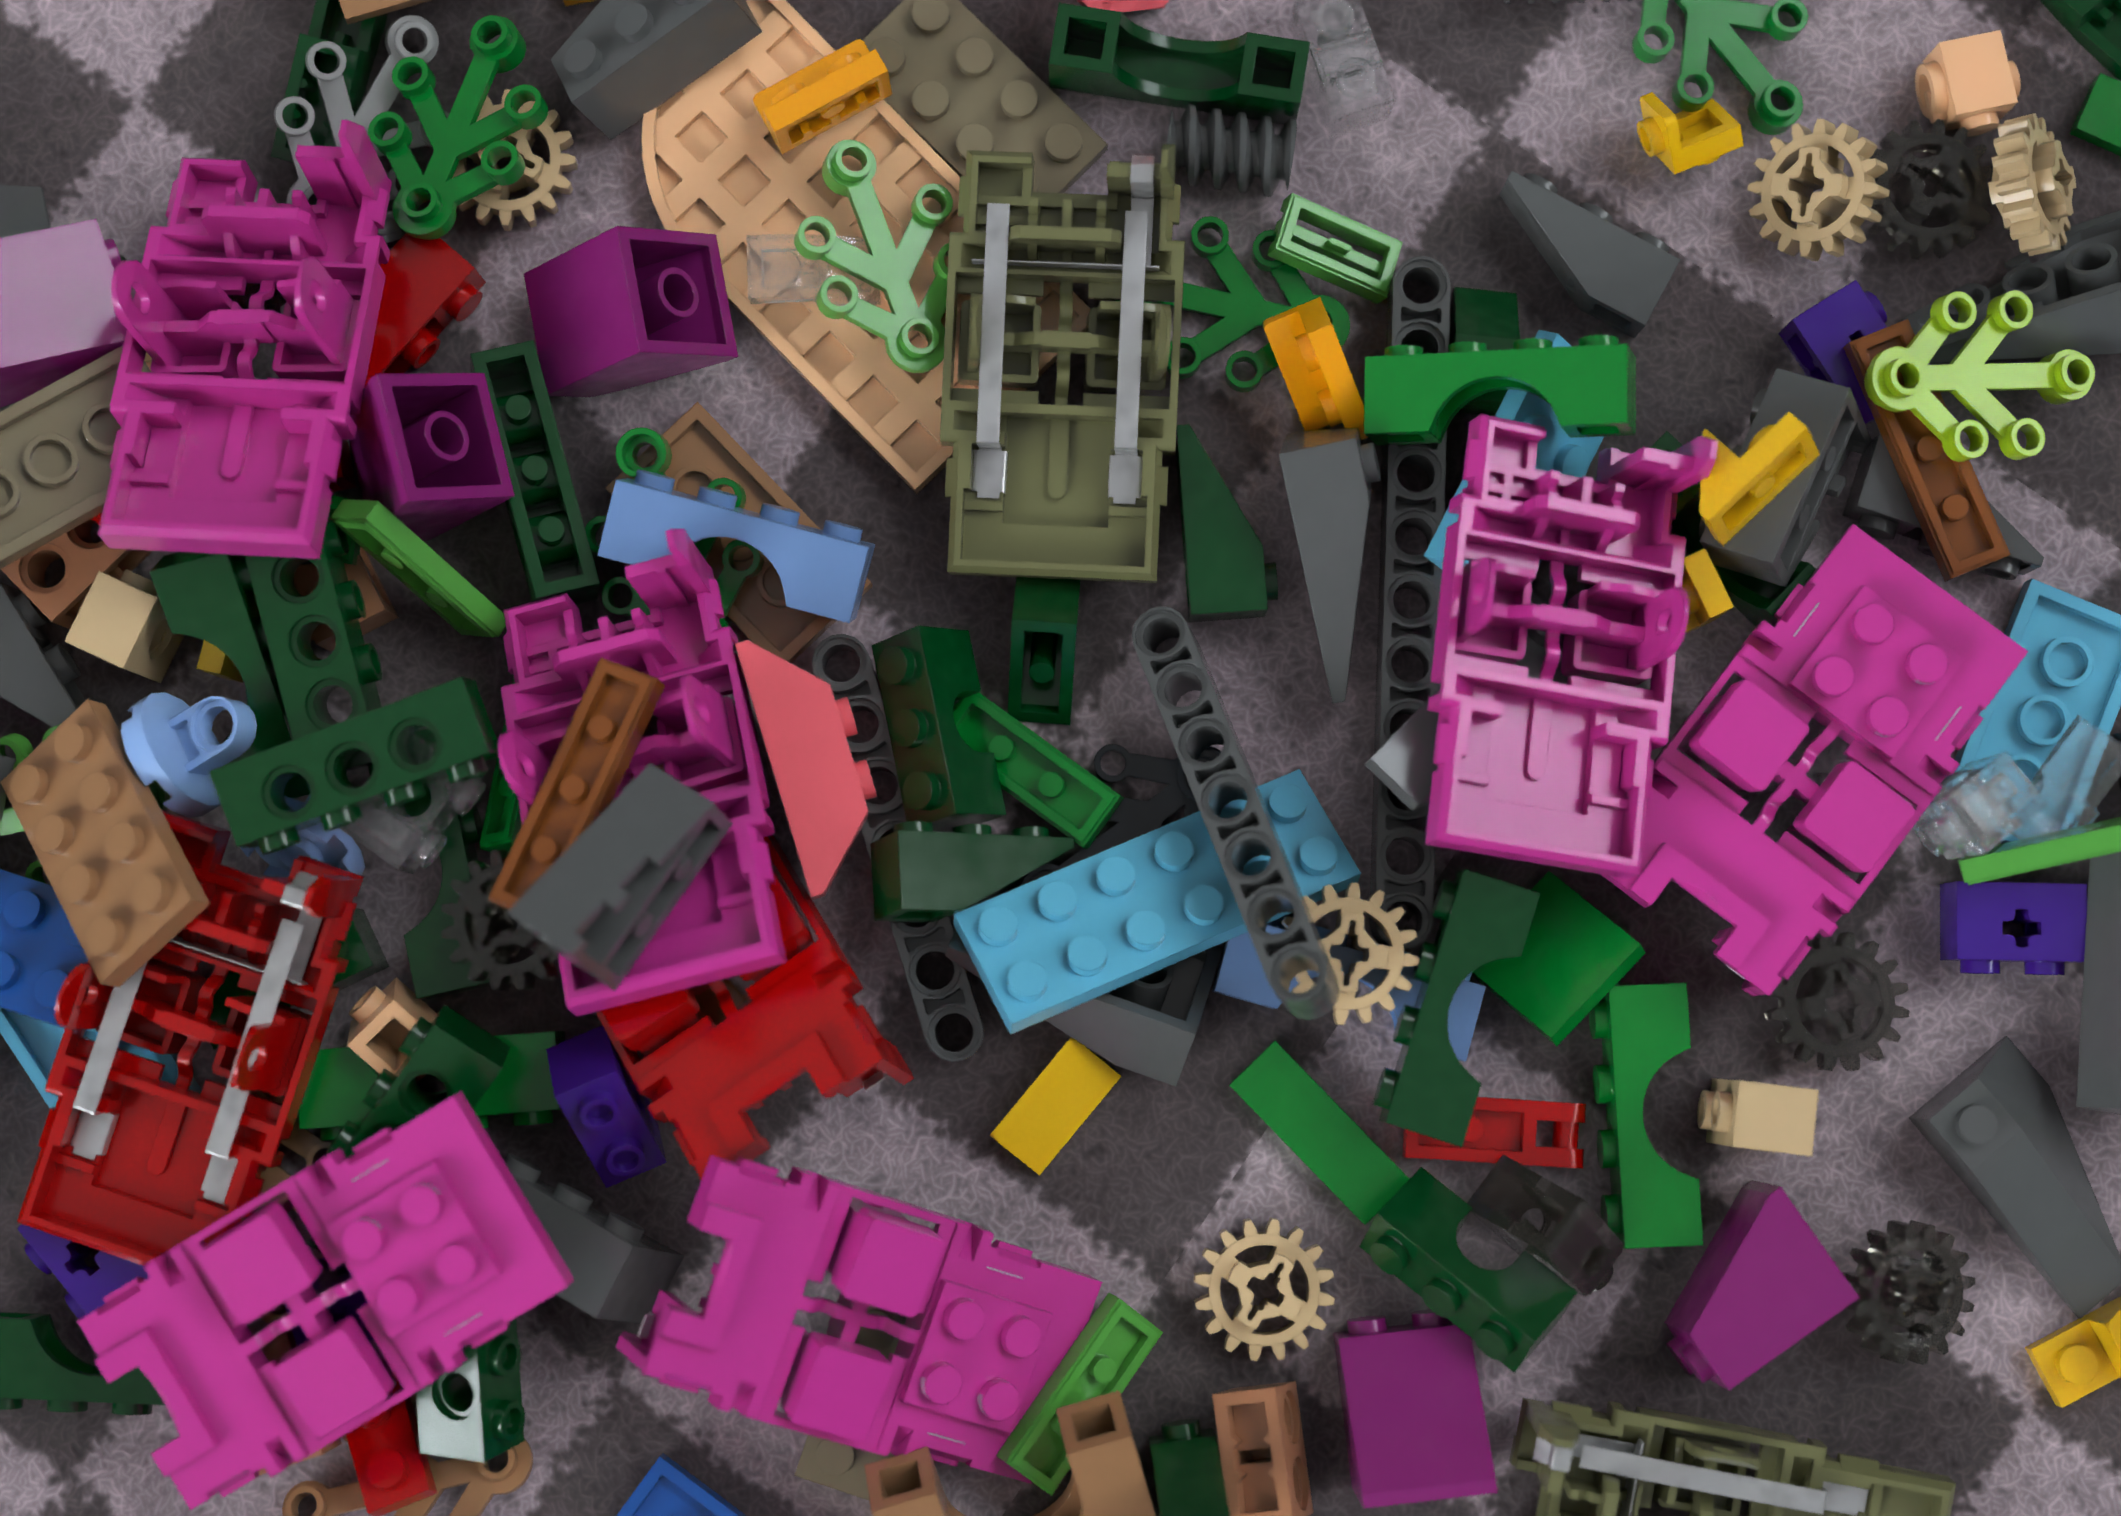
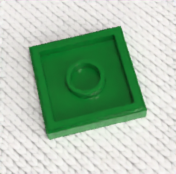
(1566, 962)

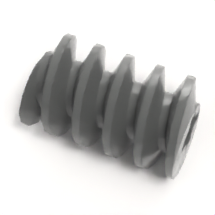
(1233, 149)

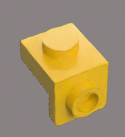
(1687, 137)

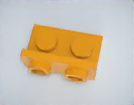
(823, 94)
(1315, 367)

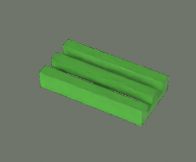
(1324, 264)

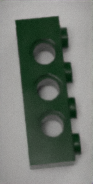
(545, 505)
(288, 627)
(254, 786)
(448, 1048)
(477, 1406)

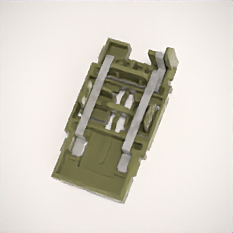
(1060, 482)
(1699, 1465)

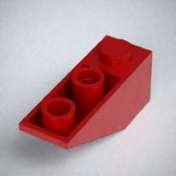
(421, 295)

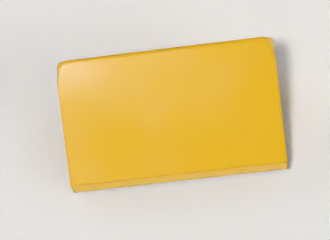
(1055, 1105)

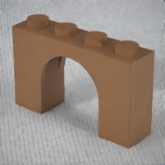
(1099, 1448)

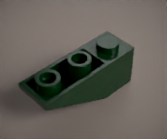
(937, 874)

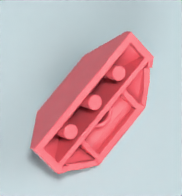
(810, 761)

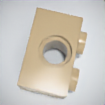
(125, 625)
(1759, 1116)

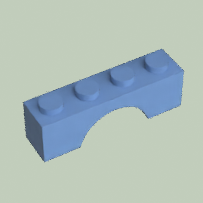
(817, 567)
(1243, 978)

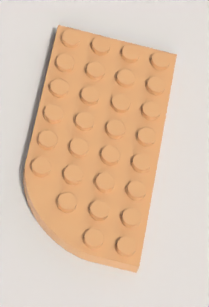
(724, 175)

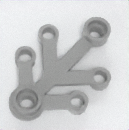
(376, 101)

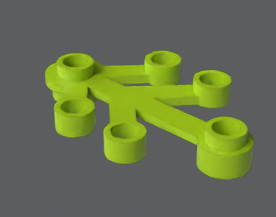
(1972, 379)

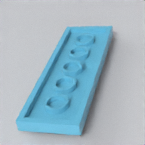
(1136, 907)

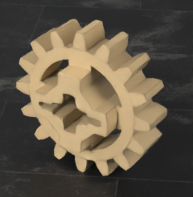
(538, 175)
(2032, 184)
(1825, 215)
(1375, 956)
(1288, 1304)

